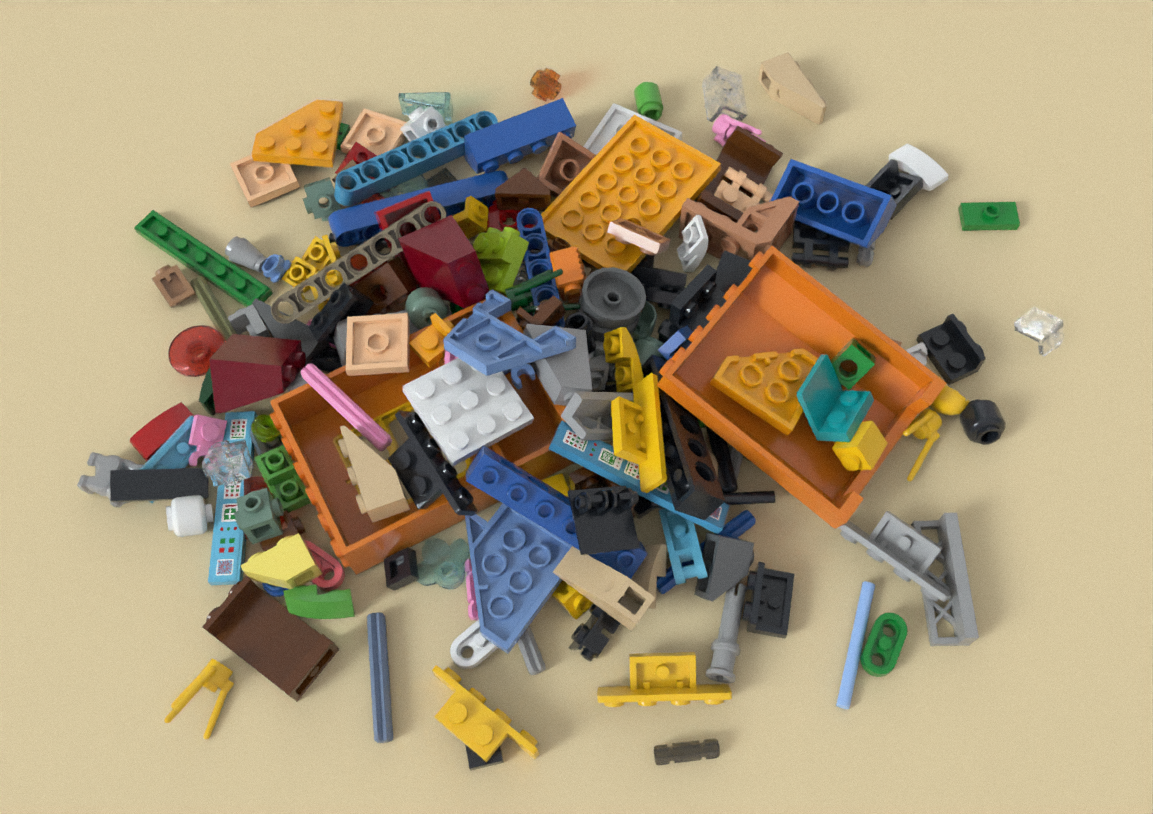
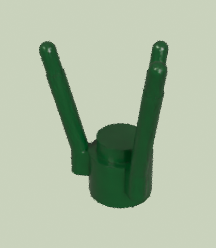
(521, 295)

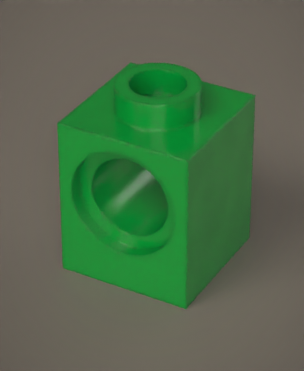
(860, 355)

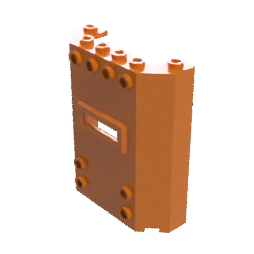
(782, 311)

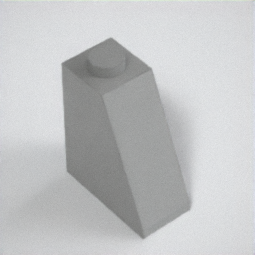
(565, 371)

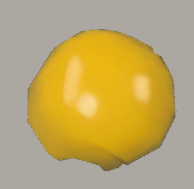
(949, 402)

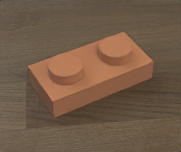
(647, 240)

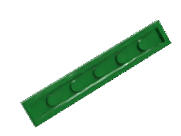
(202, 259)

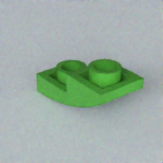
(282, 478)
(307, 603)

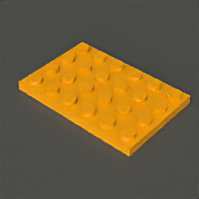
(634, 177)

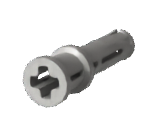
(726, 647)

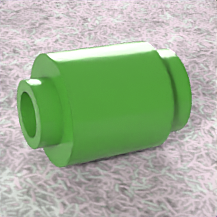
(648, 100)

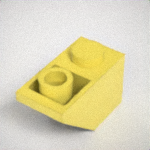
(284, 565)

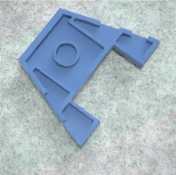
(495, 346)

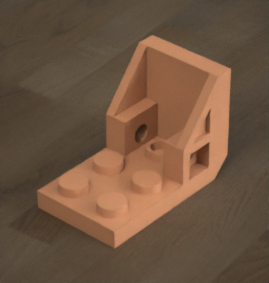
(771, 220)

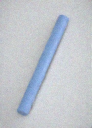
(855, 645)

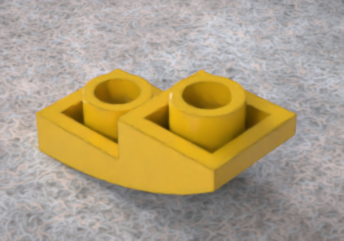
(312, 261)
(622, 351)

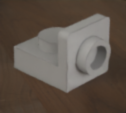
(249, 320)

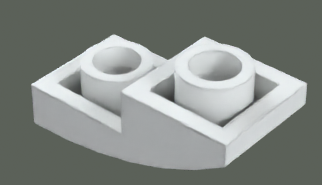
(920, 165)
(694, 245)

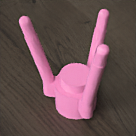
(726, 125)

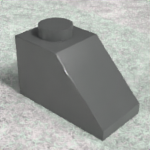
(726, 564)

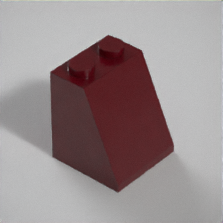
(445, 262)
(253, 369)

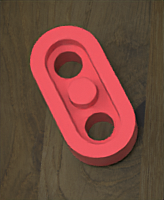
(326, 564)

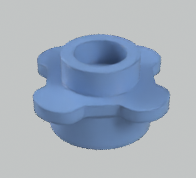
(275, 267)

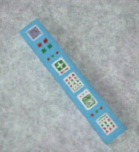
(228, 540)

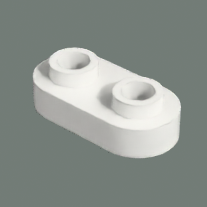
(471, 639)

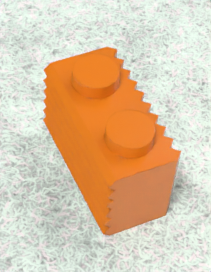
(573, 276)

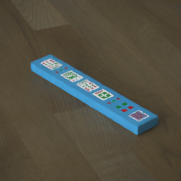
(600, 459)

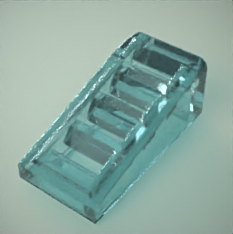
(438, 100)

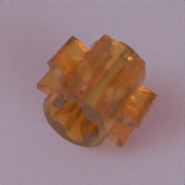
(545, 84)

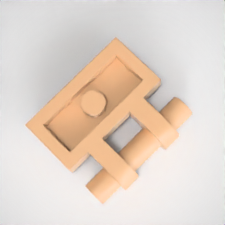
(731, 194)

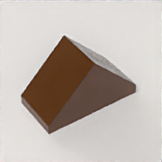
(523, 192)

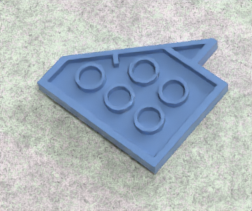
(511, 572)

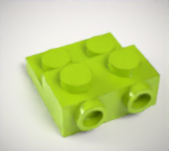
(500, 256)

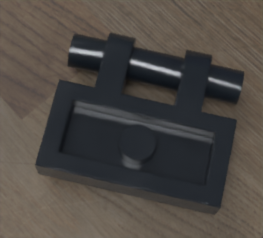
(813, 239)

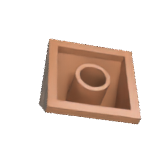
(563, 164)

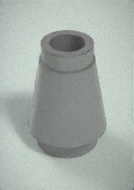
(245, 254)

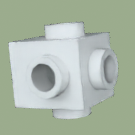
(422, 123)

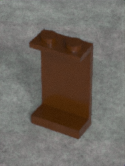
(744, 153)
(270, 638)

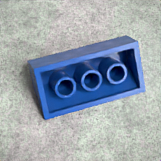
(517, 137)
(836, 203)

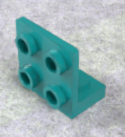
(829, 408)

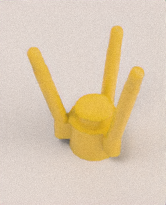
(923, 427)
(211, 678)

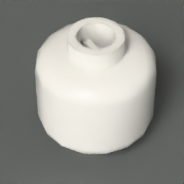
(188, 515)

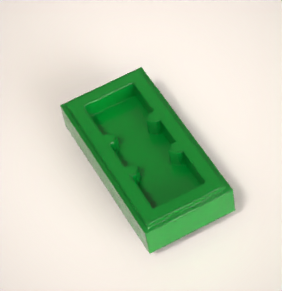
(989, 216)

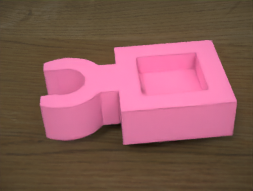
(204, 434)

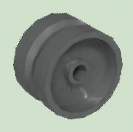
(612, 300)

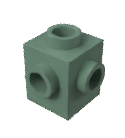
(318, 190)
(259, 515)

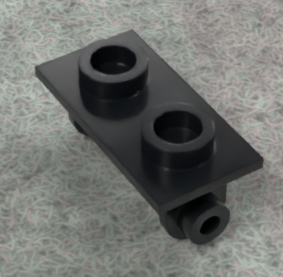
(589, 635)

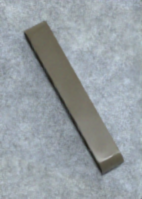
(344, 266)

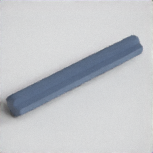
(379, 678)

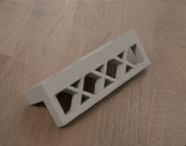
(592, 411)
(957, 582)

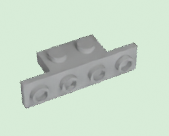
(902, 548)

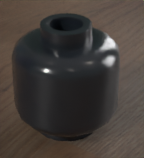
(982, 421)

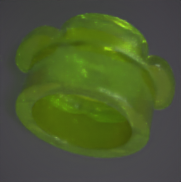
(264, 434)

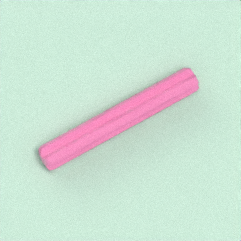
(346, 407)

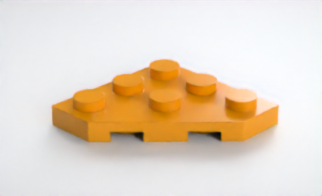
(302, 137)
(767, 384)

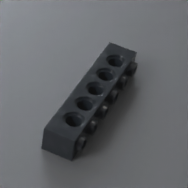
(687, 459)

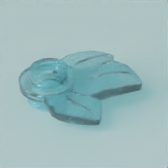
(439, 560)

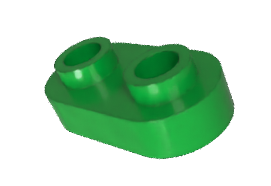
(883, 646)

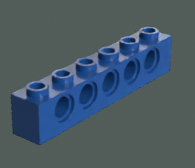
(540, 504)

